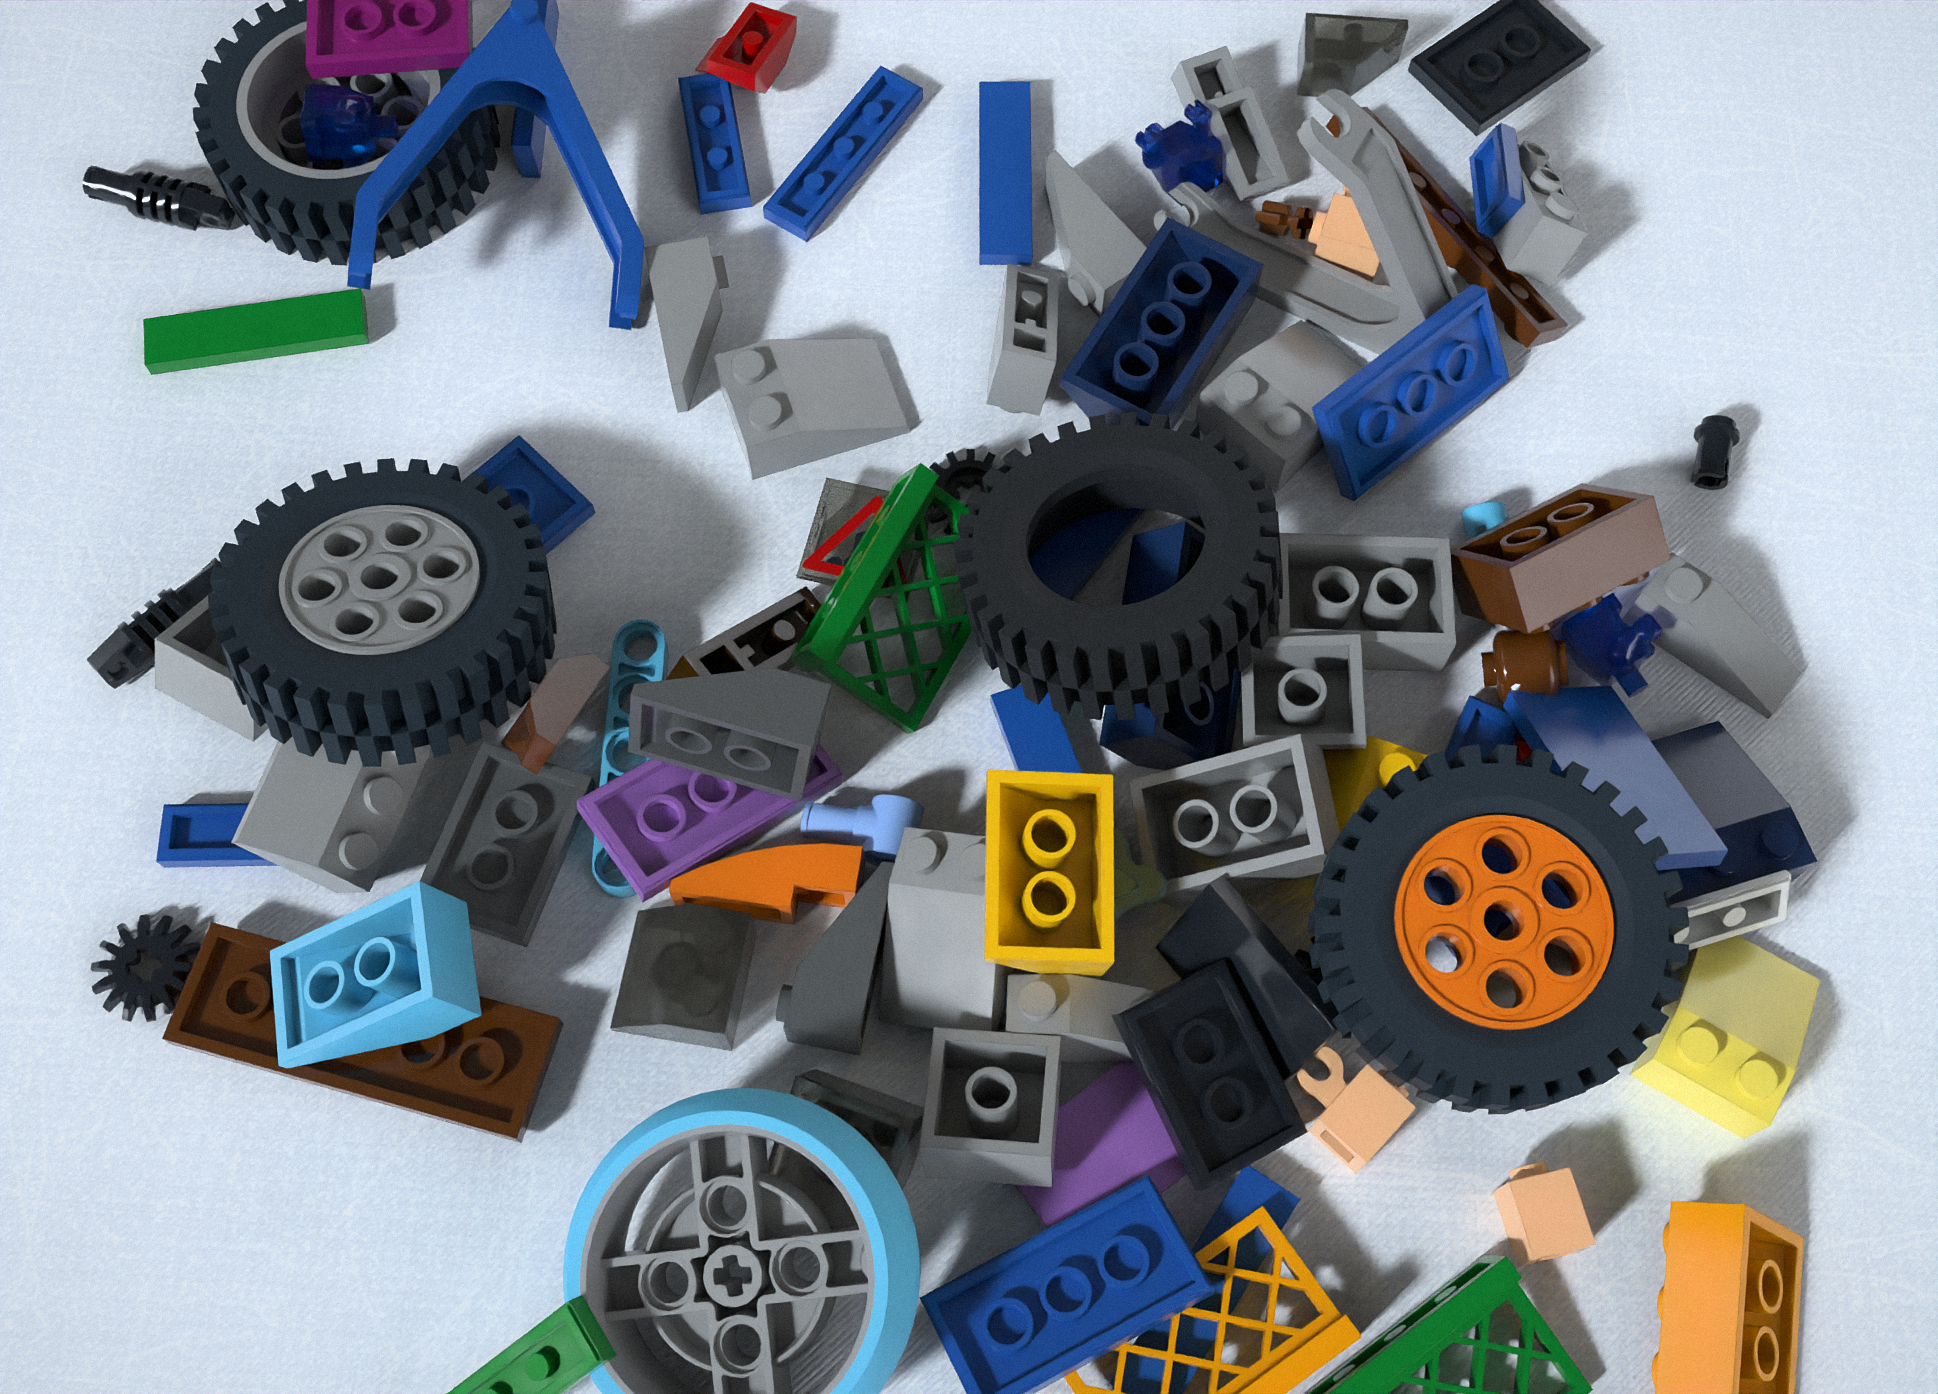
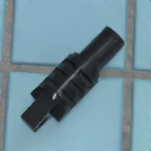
(160, 198)
(132, 646)

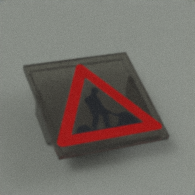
(838, 527)

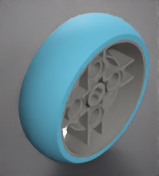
(729, 1149)

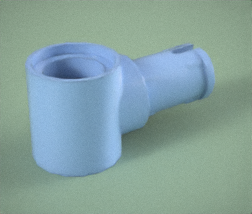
(873, 826)

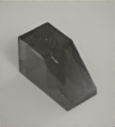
(1346, 51)

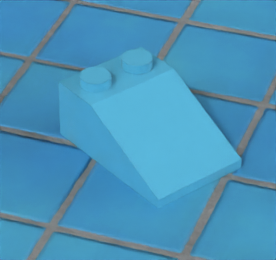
(375, 978)

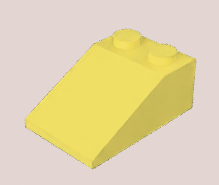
(1731, 1035)

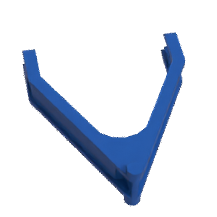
(519, 69)

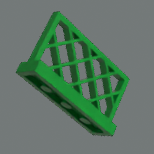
(860, 584)
(1442, 1321)

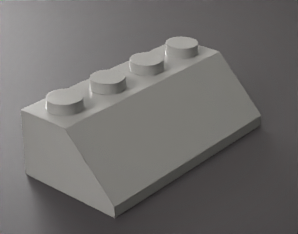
(328, 816)

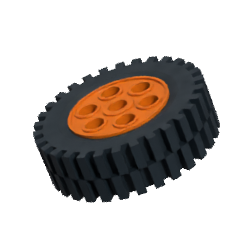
(1442, 1025)

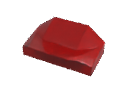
(752, 48)

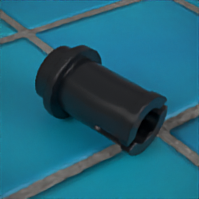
(1715, 441)

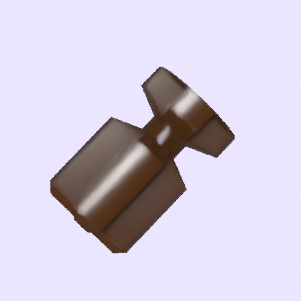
(1279, 218)

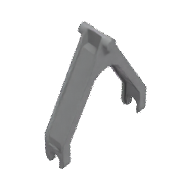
(1386, 200)

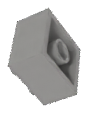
(991, 1107)

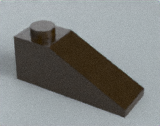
(755, 643)

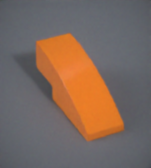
(775, 880)

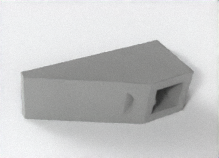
(1546, 227)

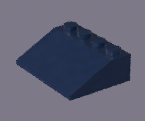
(1739, 806)

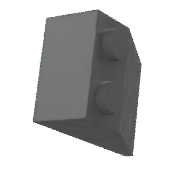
(734, 726)

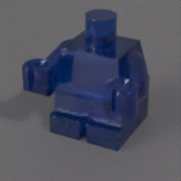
(342, 124)
(1183, 151)
(1608, 646)

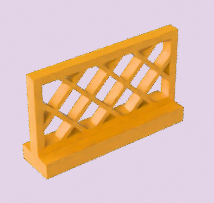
(1276, 1370)

